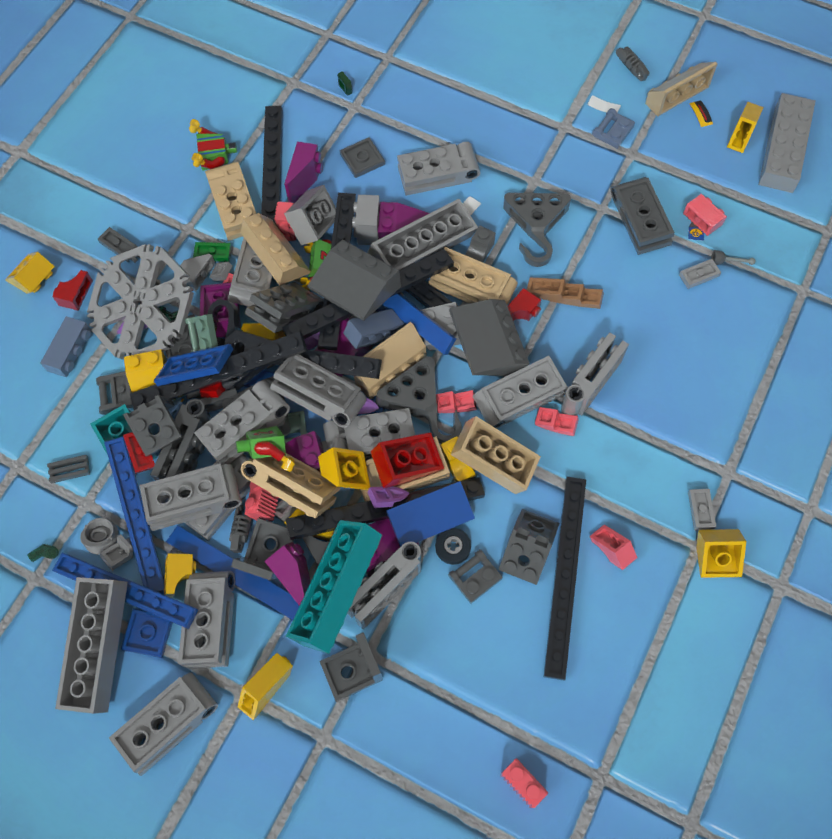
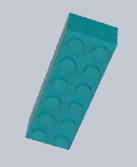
(334, 586)

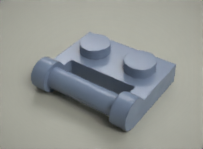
(618, 131)

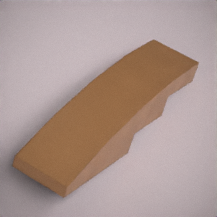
(561, 292)

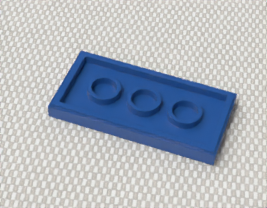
(193, 365)
(430, 514)

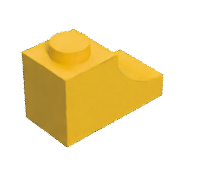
(457, 468)
(177, 568)

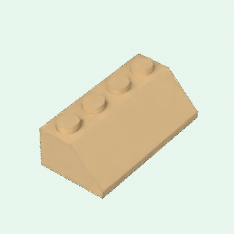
(681, 88)
(273, 249)
(397, 355)

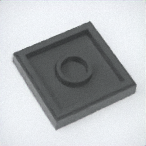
(362, 157)

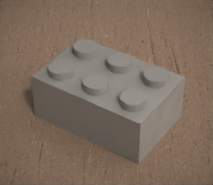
(311, 215)

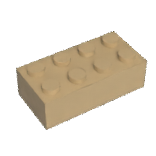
(495, 455)

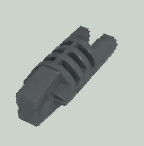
(633, 63)
(239, 530)

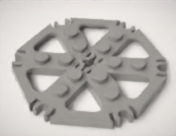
(145, 291)

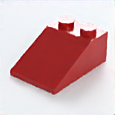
(406, 459)

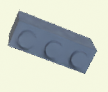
(374, 329)
(66, 346)

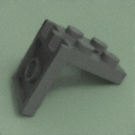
(153, 413)
(533, 538)
(257, 550)
(360, 660)

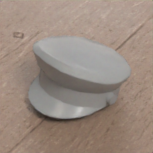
(99, 535)

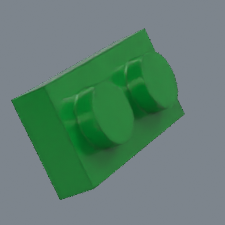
(220, 251)

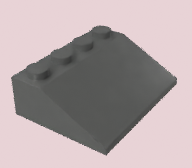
(355, 280)
(489, 338)

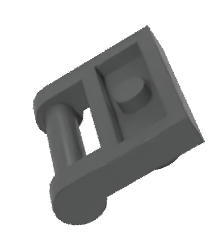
(119, 390)
(480, 581)

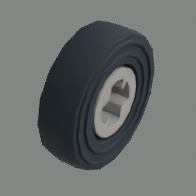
(460, 553)

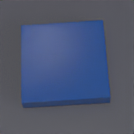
(146, 634)

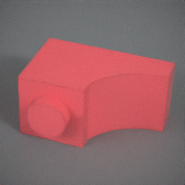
(615, 546)

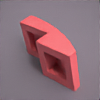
(449, 402)
(554, 421)

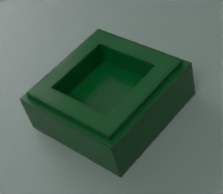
(344, 83)

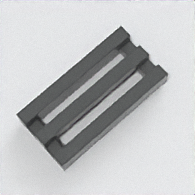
(52, 468)

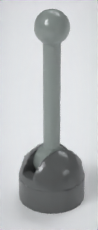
(719, 258)

